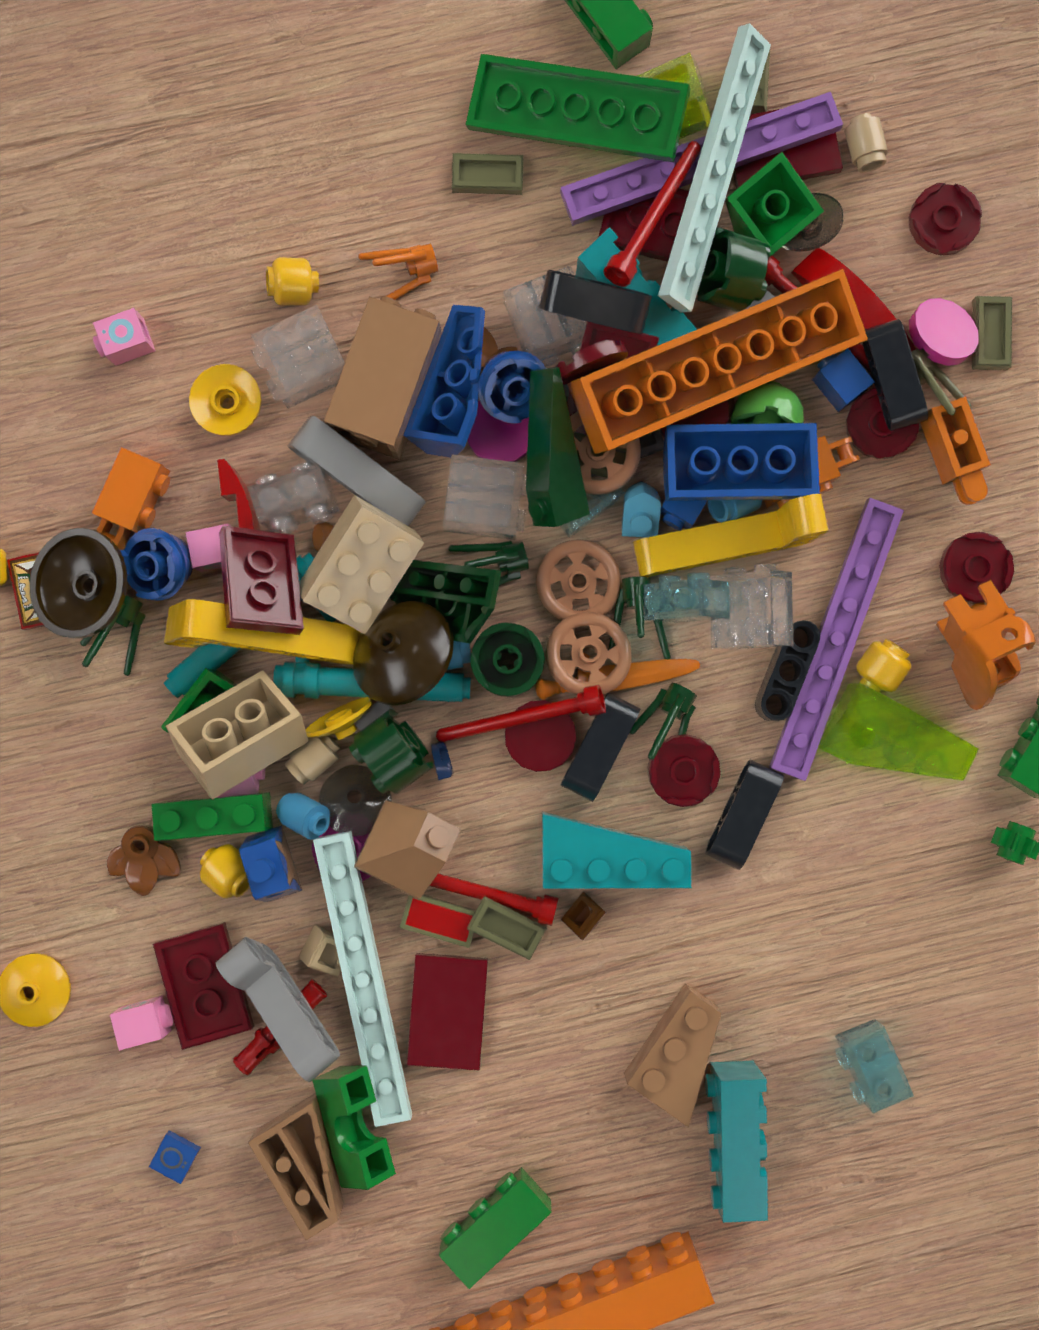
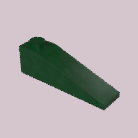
(553, 466)

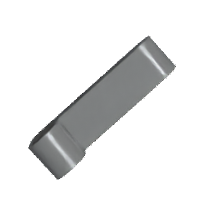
(355, 470)
(281, 1005)

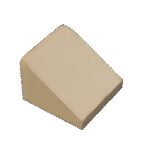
(321, 952)

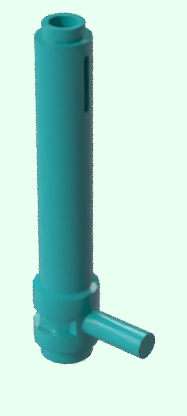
(214, 655)
(316, 681)

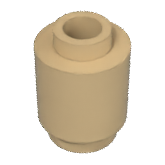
(866, 142)
(312, 758)

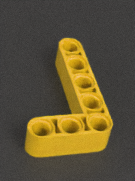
(790, 526)
(203, 622)

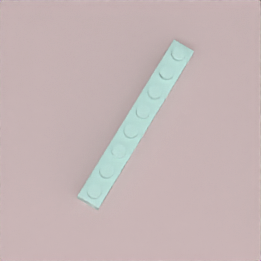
(714, 169)
(362, 976)

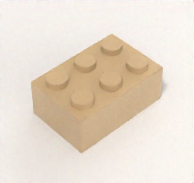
(359, 565)
(237, 734)

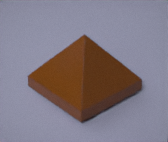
(583, 916)

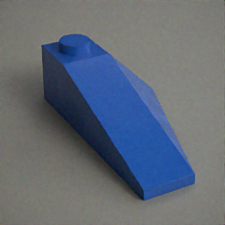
(450, 389)

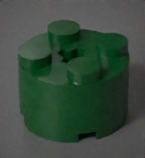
(734, 271)
(514, 640)
(391, 753)

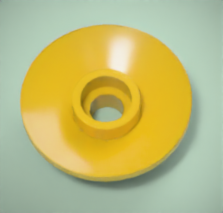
(213, 388)
(340, 720)
(49, 984)

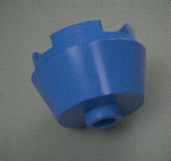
(506, 385)
(156, 564)

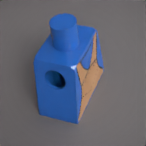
(269, 865)

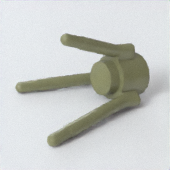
(926, 371)

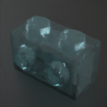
(686, 600)
(873, 1065)

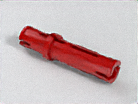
(264, 1041)

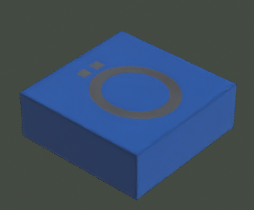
(174, 1157)

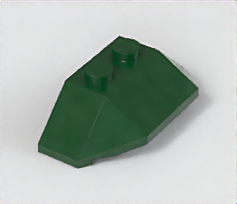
(457, 591)

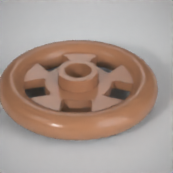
(617, 474)
(576, 551)
(598, 625)

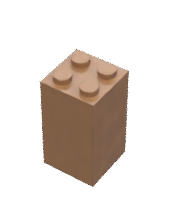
(383, 376)

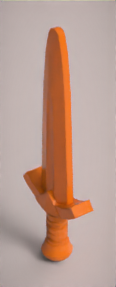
(639, 674)

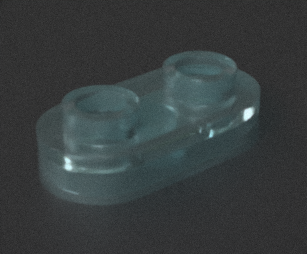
(597, 506)

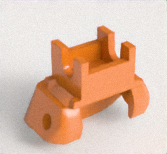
(979, 644)

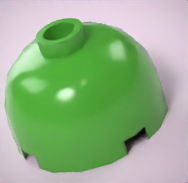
(768, 405)

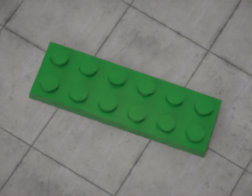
(578, 107)

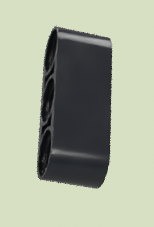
(595, 301)
(895, 375)
(787, 690)
(600, 748)
(744, 814)

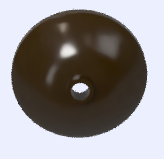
(64, 581)
(403, 653)

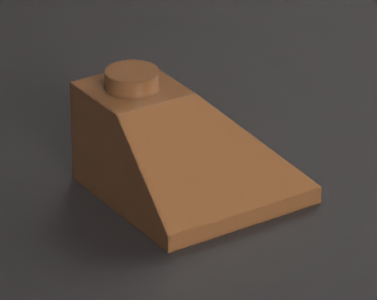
(406, 848)

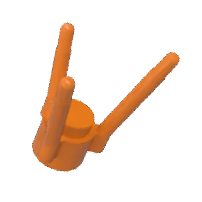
(418, 260)

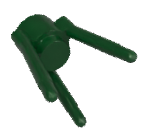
(508, 556)
(634, 597)
(128, 613)
(676, 702)

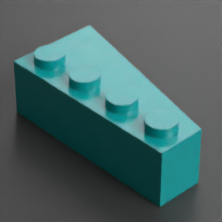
(661, 320)
(601, 857)
(738, 1140)

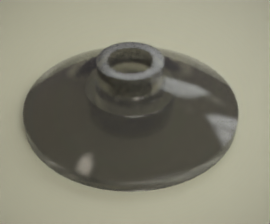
(821, 229)
(352, 816)

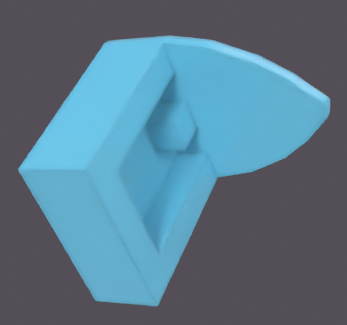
(641, 511)

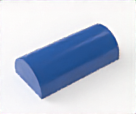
(740, 461)

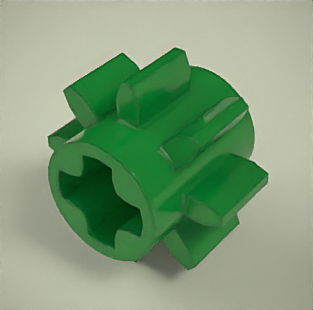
(1016, 843)

